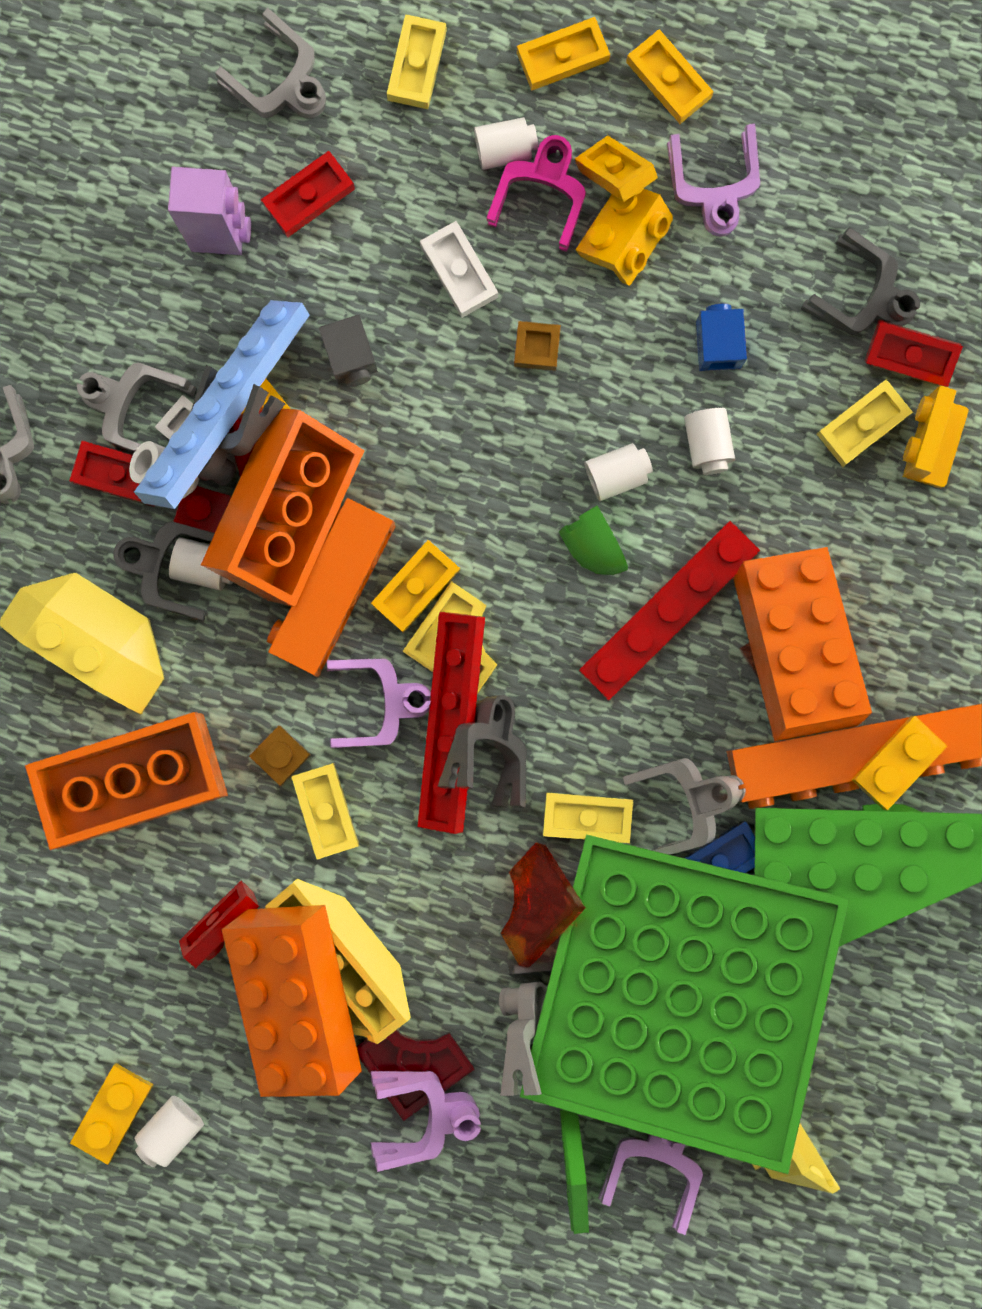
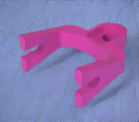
(546, 173)

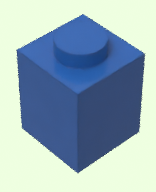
(721, 338)

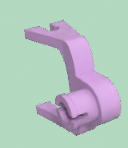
(718, 198)
(394, 697)
(447, 1115)
(664, 1151)

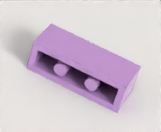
(208, 211)

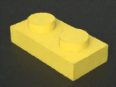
(416, 61)
(864, 423)
(325, 811)
(581, 815)

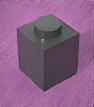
(348, 351)

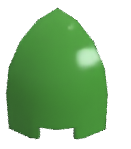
(594, 544)

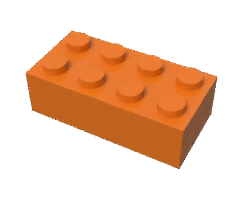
(283, 507)
(801, 644)
(126, 780)
(292, 1001)

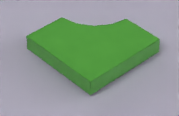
(574, 1172)

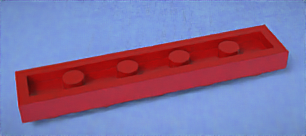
(668, 610)
(451, 704)

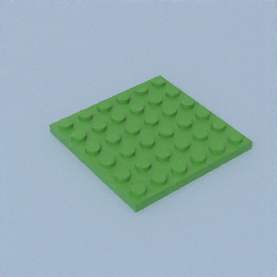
(688, 1002)

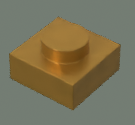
(537, 345)
(280, 755)

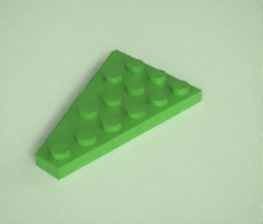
(874, 858)

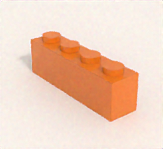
(332, 588)

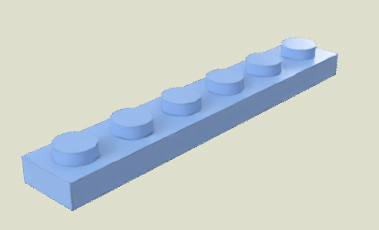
(221, 404)

